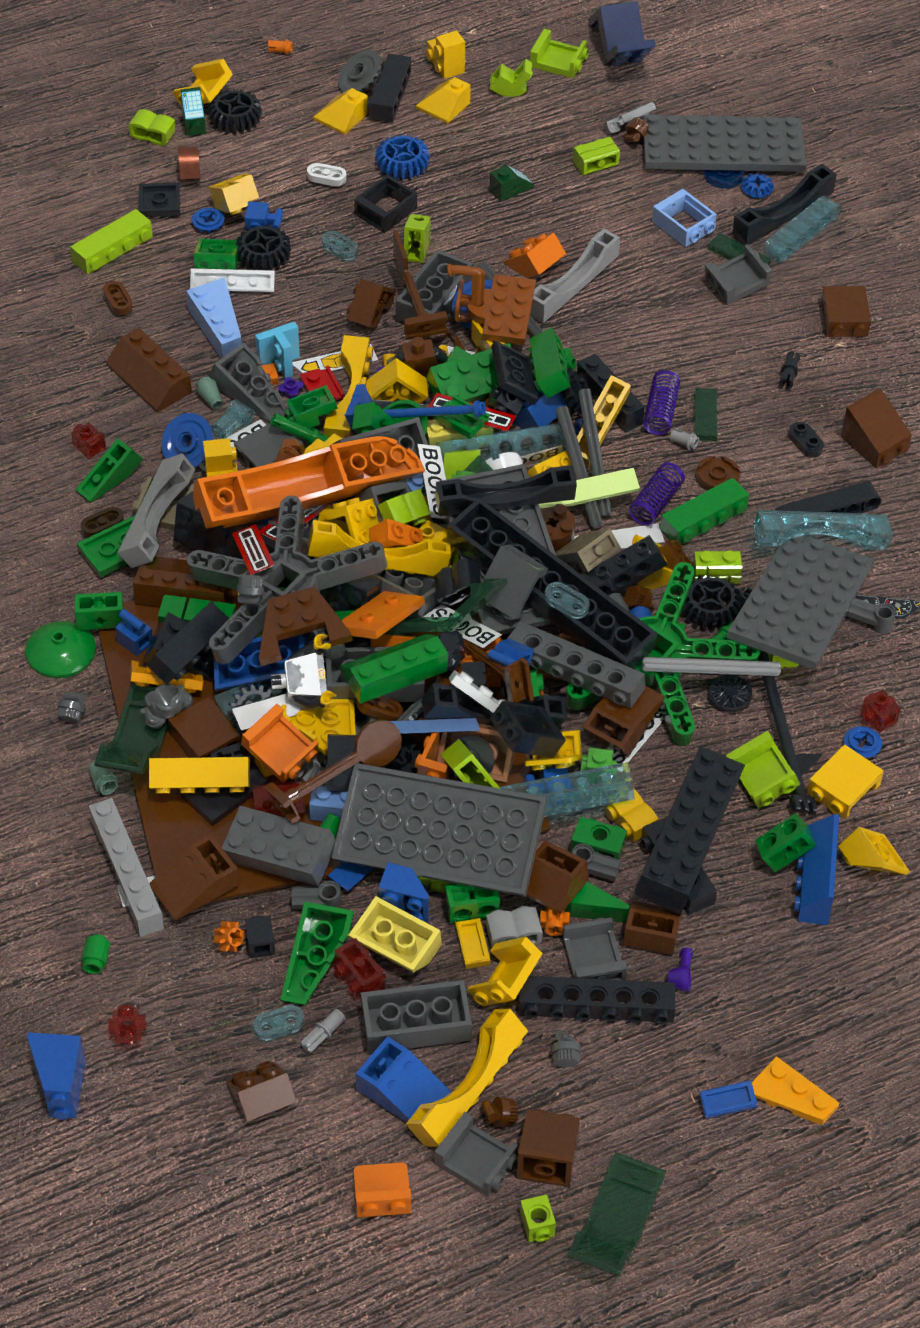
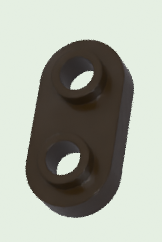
(101, 520)

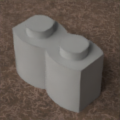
(514, 924)

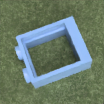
(676, 203)

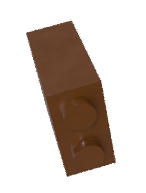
(845, 311)
(202, 729)

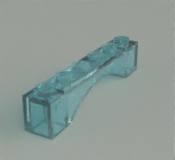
(865, 530)

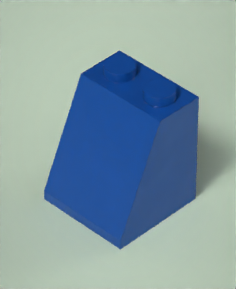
(60, 1071)

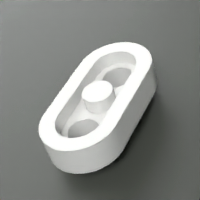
(326, 174)

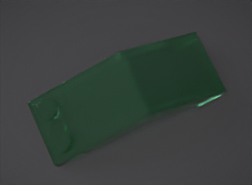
(480, 595)
(133, 739)
(618, 1215)

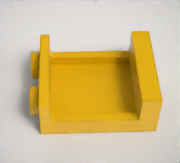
(210, 78)
(844, 781)
(516, 963)

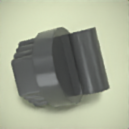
(250, 589)
(71, 707)
(565, 1051)

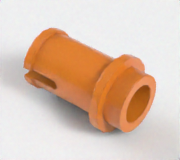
(280, 46)

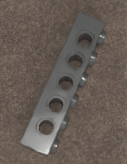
(581, 666)

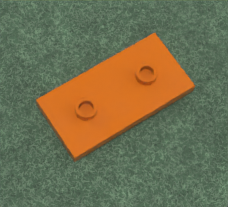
(382, 614)

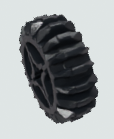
(235, 111)
(263, 248)
(710, 608)

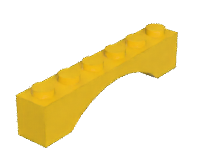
(354, 359)
(421, 558)
(497, 1040)

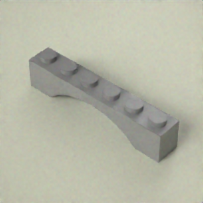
(596, 257)
(141, 541)
(131, 876)

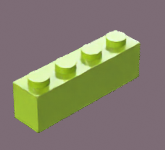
(111, 241)

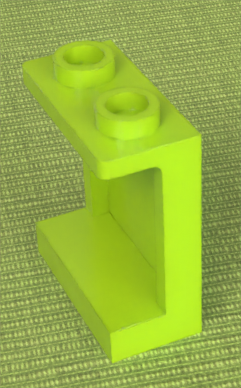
(558, 56)
(765, 770)

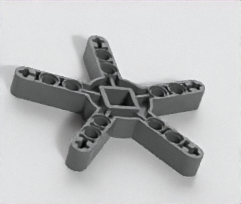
(289, 564)

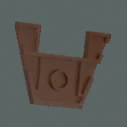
(296, 615)

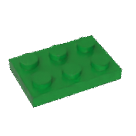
(103, 548)

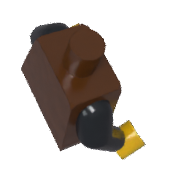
(419, 355)

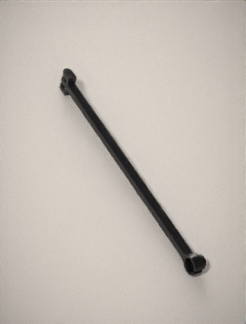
(799, 801)

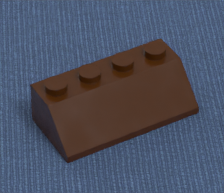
(149, 370)

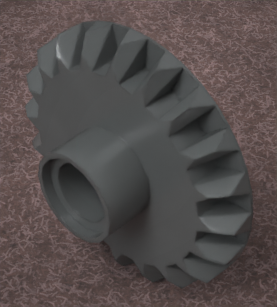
(360, 71)

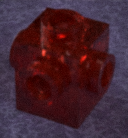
(880, 710)
(127, 1033)

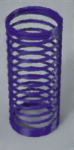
(656, 388)
(646, 505)

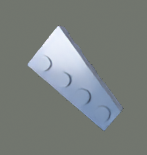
(215, 315)

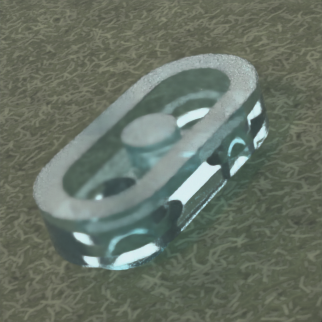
(340, 245)
(568, 600)
(278, 1023)

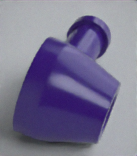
(682, 975)

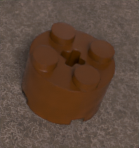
(559, 524)

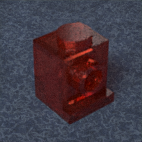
(86, 435)

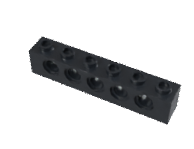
(605, 990)

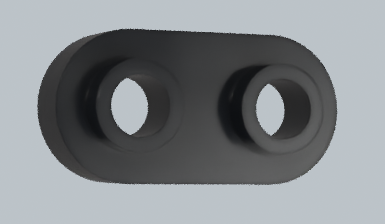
(806, 439)

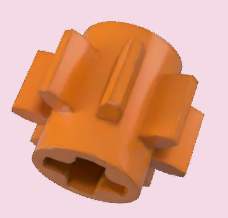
(554, 921)
(228, 936)

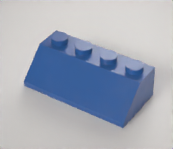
(246, 666)
(818, 873)

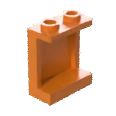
(279, 744)

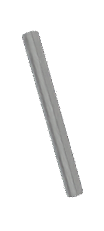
(711, 666)

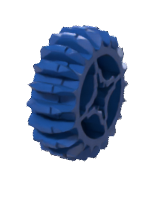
(402, 157)

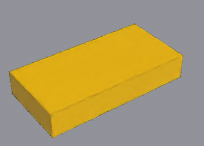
(472, 943)

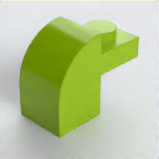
(510, 82)

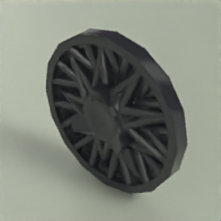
(730, 693)

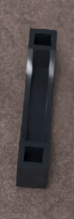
(754, 223)
(546, 487)
(450, 702)

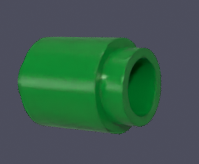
(95, 954)

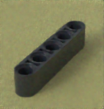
(850, 499)

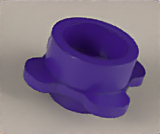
(290, 387)

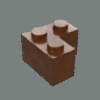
(369, 302)

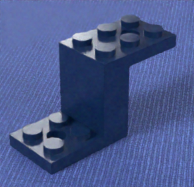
(621, 33)

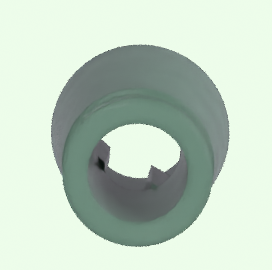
(209, 392)
(103, 779)

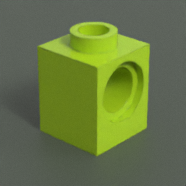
(537, 1208)

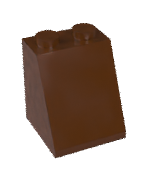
(875, 429)
(548, 1147)

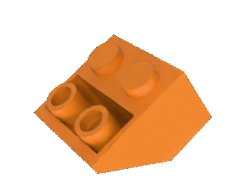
(535, 255)

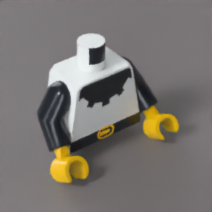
(306, 676)

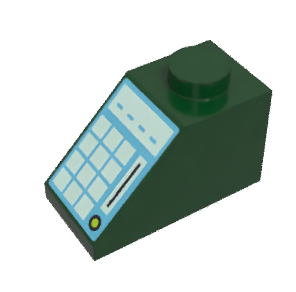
(193, 111)
(508, 182)

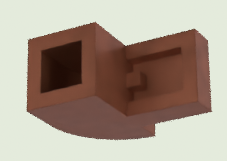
(189, 162)

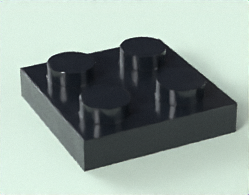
(159, 199)

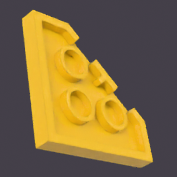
(325, 721)

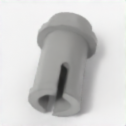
(689, 440)

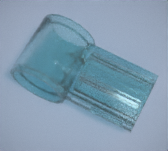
(235, 416)

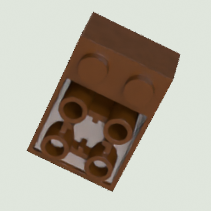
(622, 726)
(195, 878)

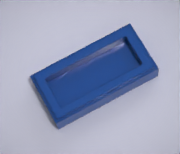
(728, 1099)

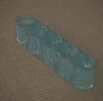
(802, 228)

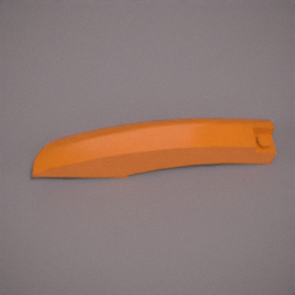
(312, 477)

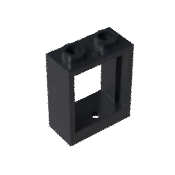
(367, 210)
(512, 717)

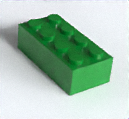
(465, 377)

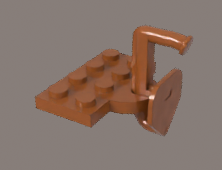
(501, 309)

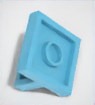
(279, 347)

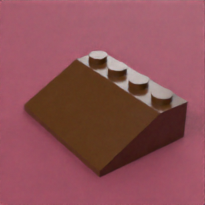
(173, 578)

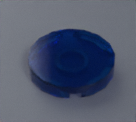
(723, 178)

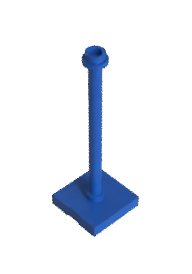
(362, 396)

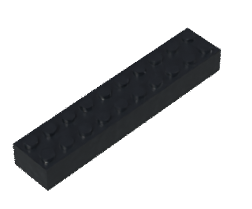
(192, 532)
(606, 627)

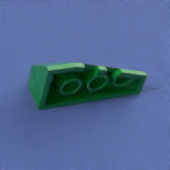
(318, 935)

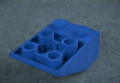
(398, 1080)

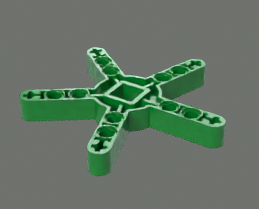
(675, 645)

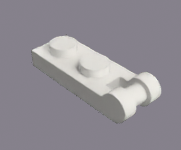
(482, 695)

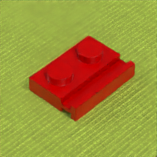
(319, 378)

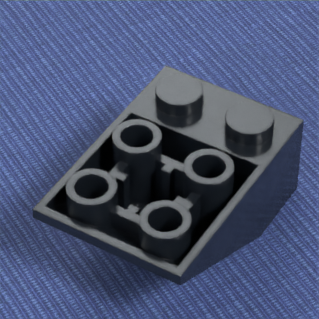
(165, 631)

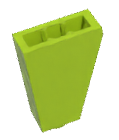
(466, 765)

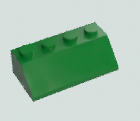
(395, 667)

